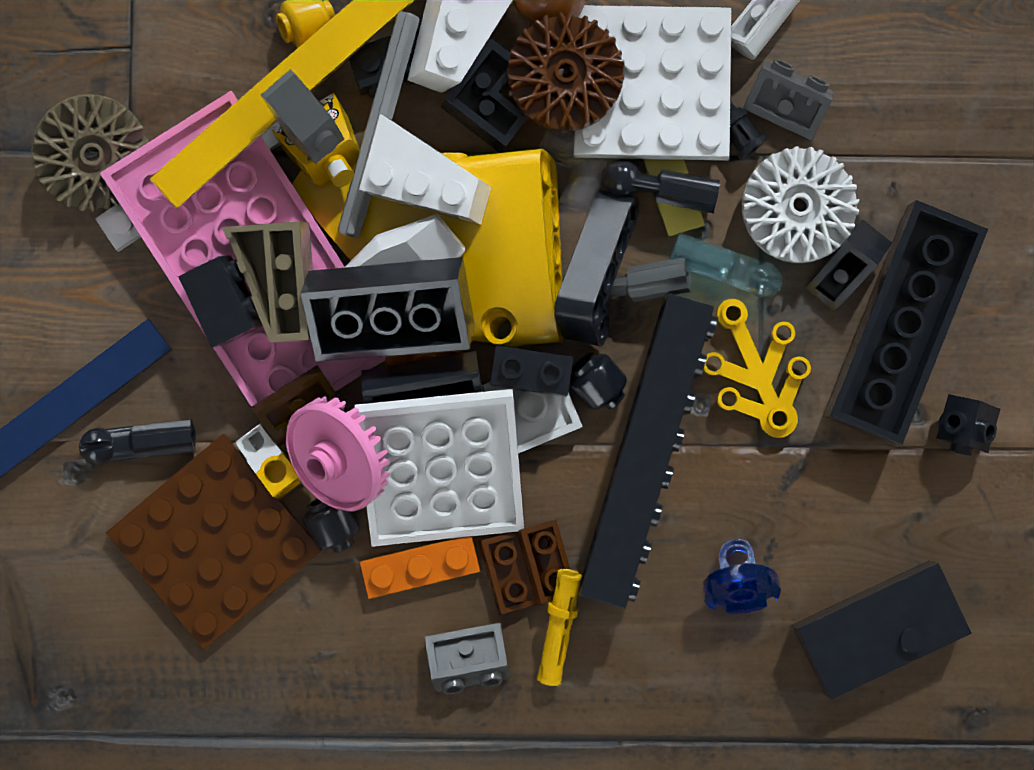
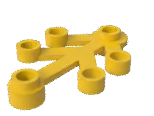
(759, 374)

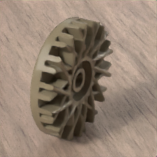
(65, 136)

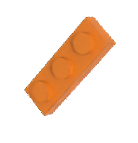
(419, 566)

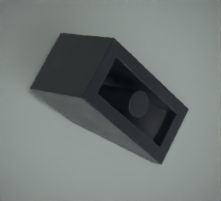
(849, 265)

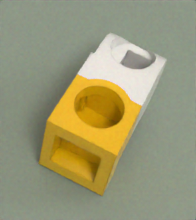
(268, 462)

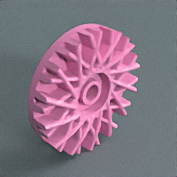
(336, 455)

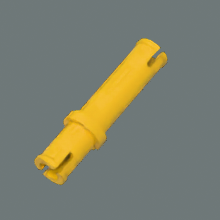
(562, 612)

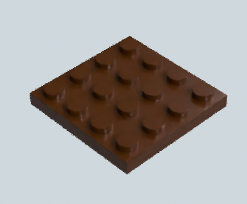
(213, 541)

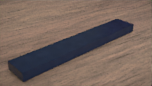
(80, 394)

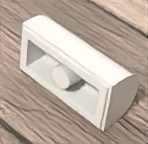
(759, 24)

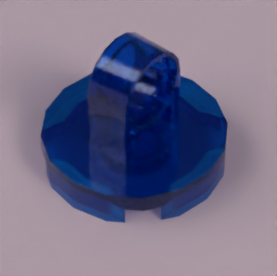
(740, 586)

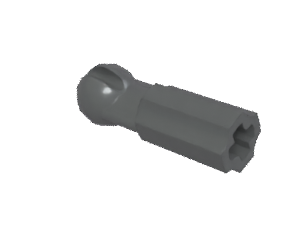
(653, 280)

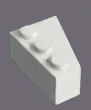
(451, 40)
(419, 176)

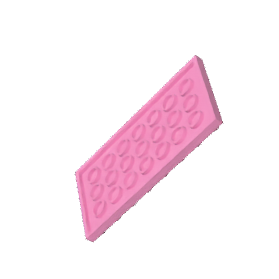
(241, 194)

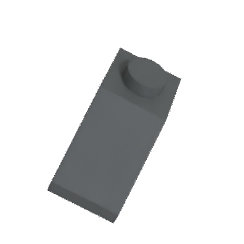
(302, 117)

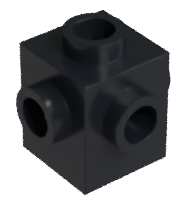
(967, 425)

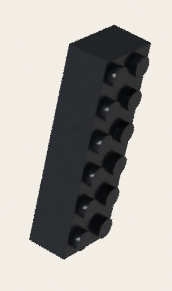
(905, 322)

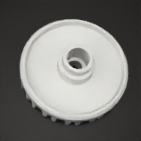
(820, 184)

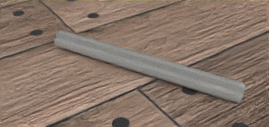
(385, 104)

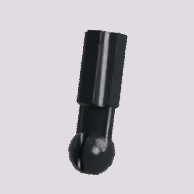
(668, 187)
(139, 441)

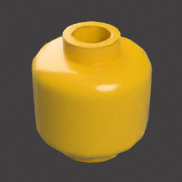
(302, 19)

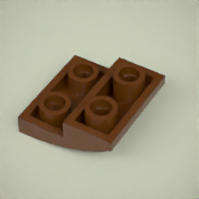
(524, 565)

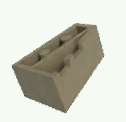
(275, 268)

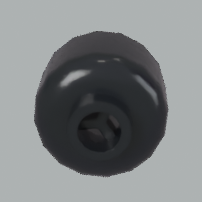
(598, 381)
(330, 526)

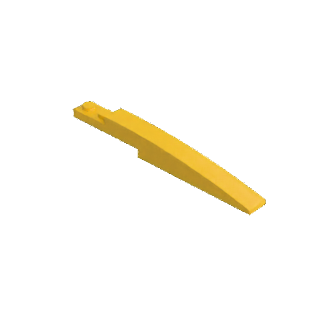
(250, 114)

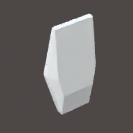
(416, 241)

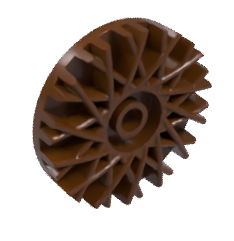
(572, 45)

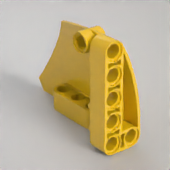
(507, 259)

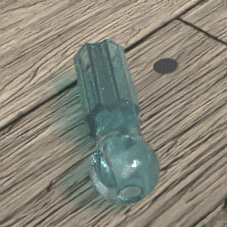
(728, 267)

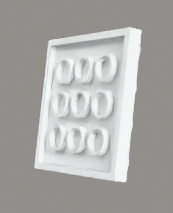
(672, 87)
(448, 467)

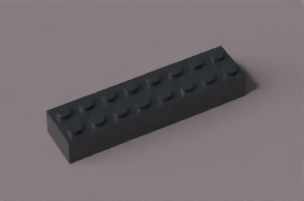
(646, 450)

